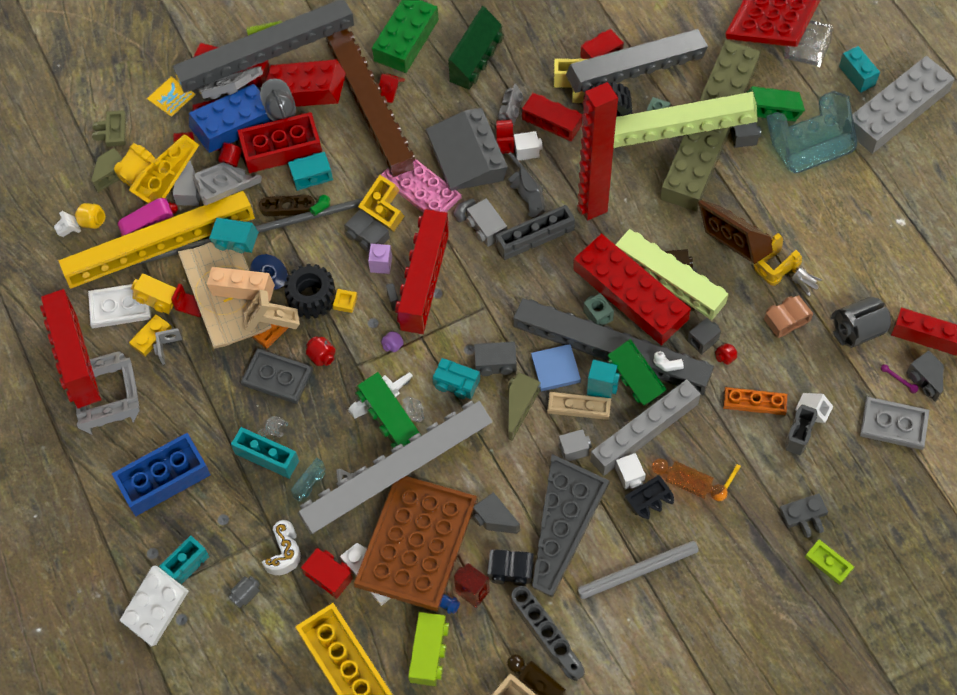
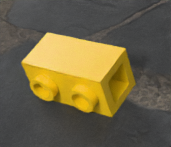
(153, 293)

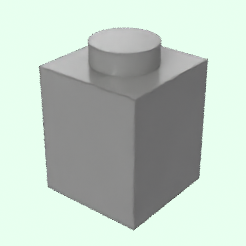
(574, 445)

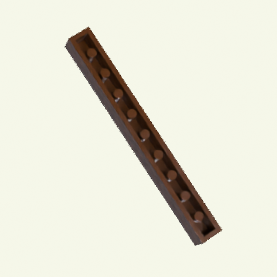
(371, 103)

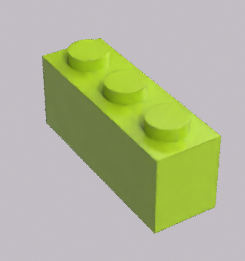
(428, 649)

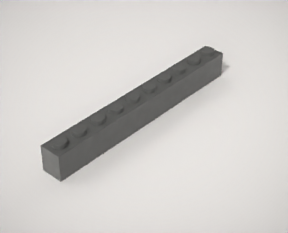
(263, 45)
(602, 340)

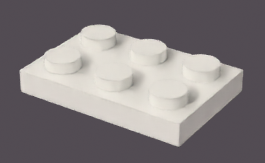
(154, 605)

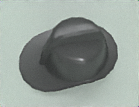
(277, 99)

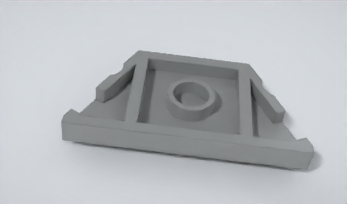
(229, 84)
(222, 182)

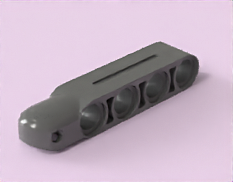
(557, 640)

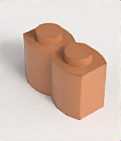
(788, 316)

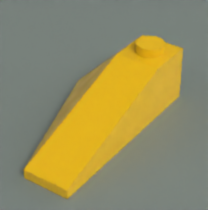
(164, 171)

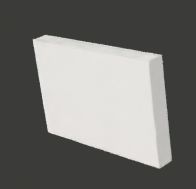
(115, 307)

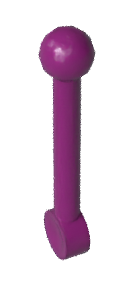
(912, 388)

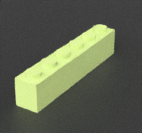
(676, 277)

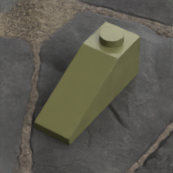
(522, 395)

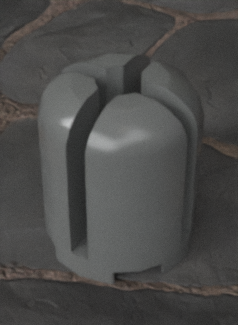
(861, 321)

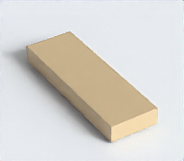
(579, 405)

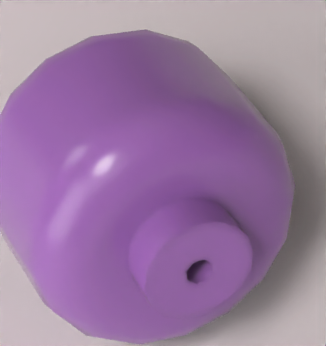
(392, 341)

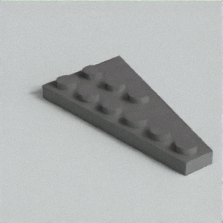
(567, 512)

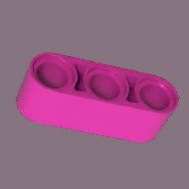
(146, 216)

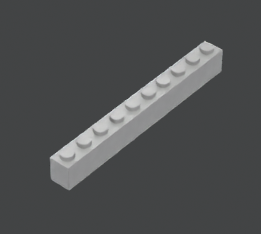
(394, 467)

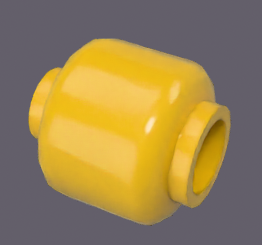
(90, 216)

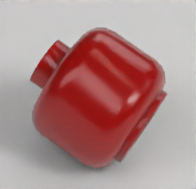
(726, 353)

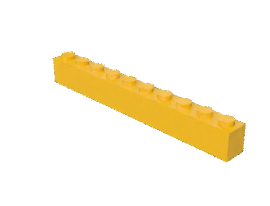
(153, 240)

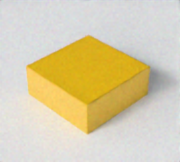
(345, 300)

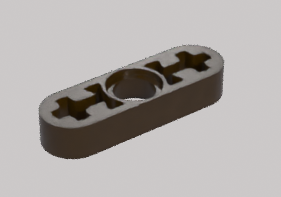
(280, 200)

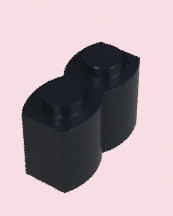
(511, 567)

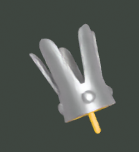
(802, 277)

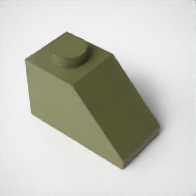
(104, 170)

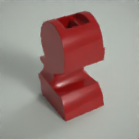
(505, 136)

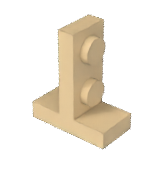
(262, 311)

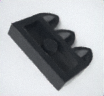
(649, 496)

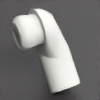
(665, 364)

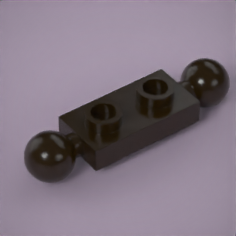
(534, 677)

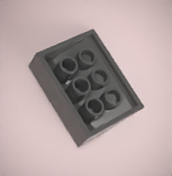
(467, 150)

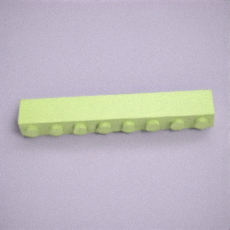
(685, 119)

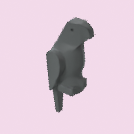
(528, 189)

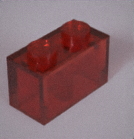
(471, 585)

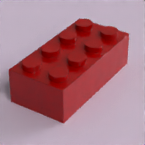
(311, 81)
(279, 142)

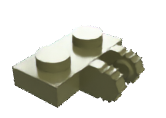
(111, 130)

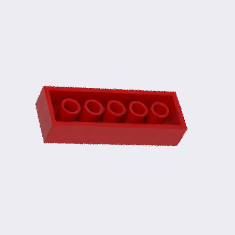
(423, 271)
(631, 289)
(69, 349)

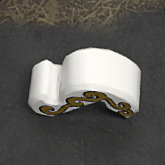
(290, 551)

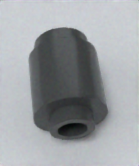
(244, 591)

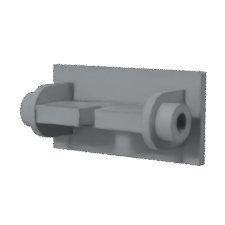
(511, 104)

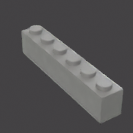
(645, 427)

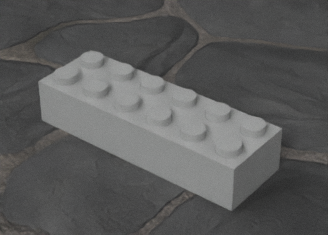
(901, 103)

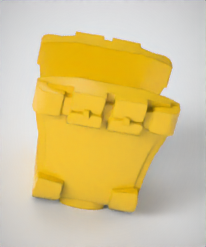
(133, 163)
(775, 276)

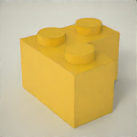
(378, 202)

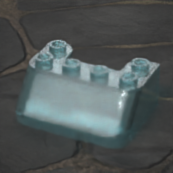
(817, 138)

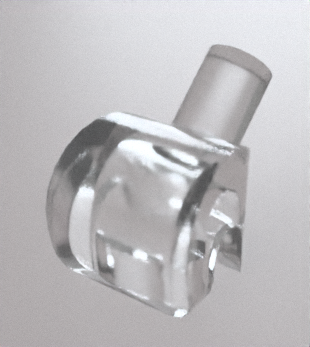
(272, 427)

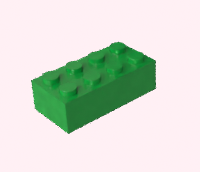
(405, 34)

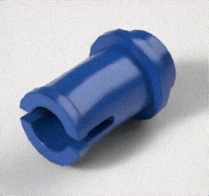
(450, 604)

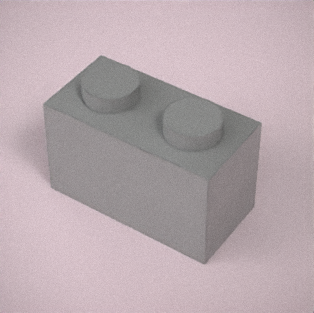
(485, 222)

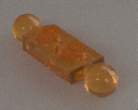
(689, 479)

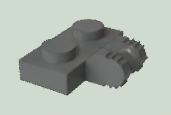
(805, 510)

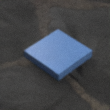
(555, 367)

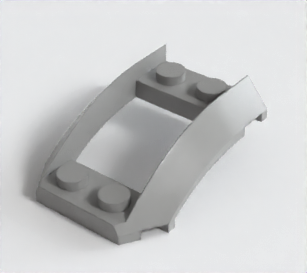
(113, 411)

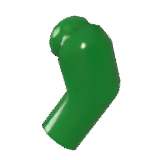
(322, 204)

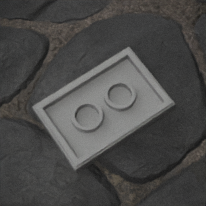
(894, 423)

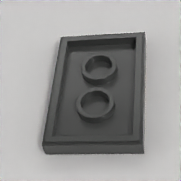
(277, 376)

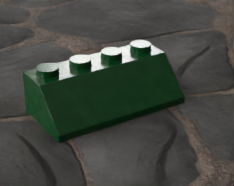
(475, 49)

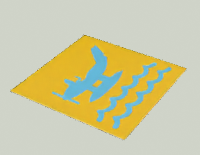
(170, 96)

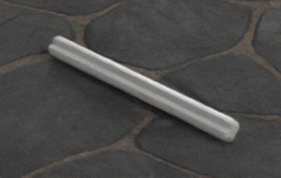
(637, 569)

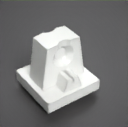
(66, 224)

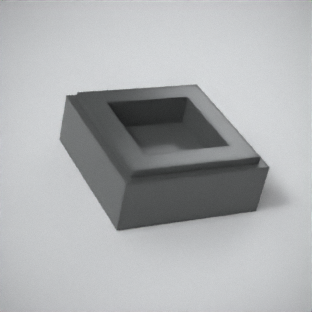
(392, 295)

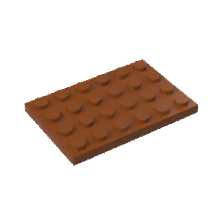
(416, 542)

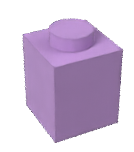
(380, 258)

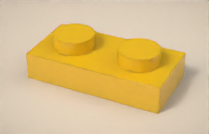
(146, 337)

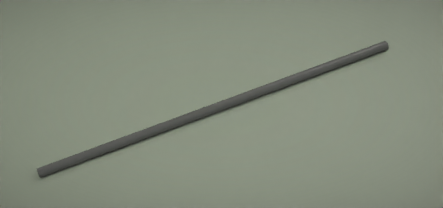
(267, 226)

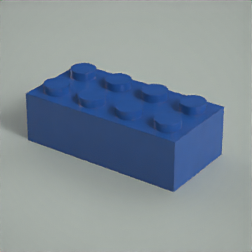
(223, 118)
(161, 474)

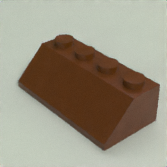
(735, 232)

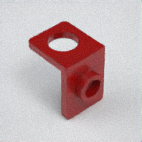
(389, 85)
(186, 303)

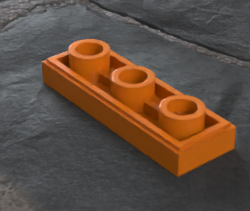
(743, 401)

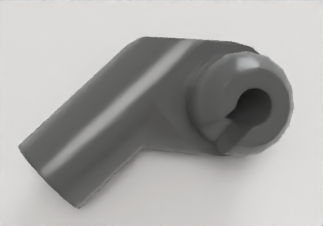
(461, 209)

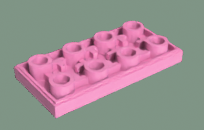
(424, 189)

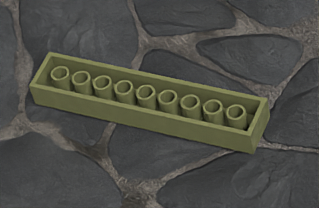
(701, 151)

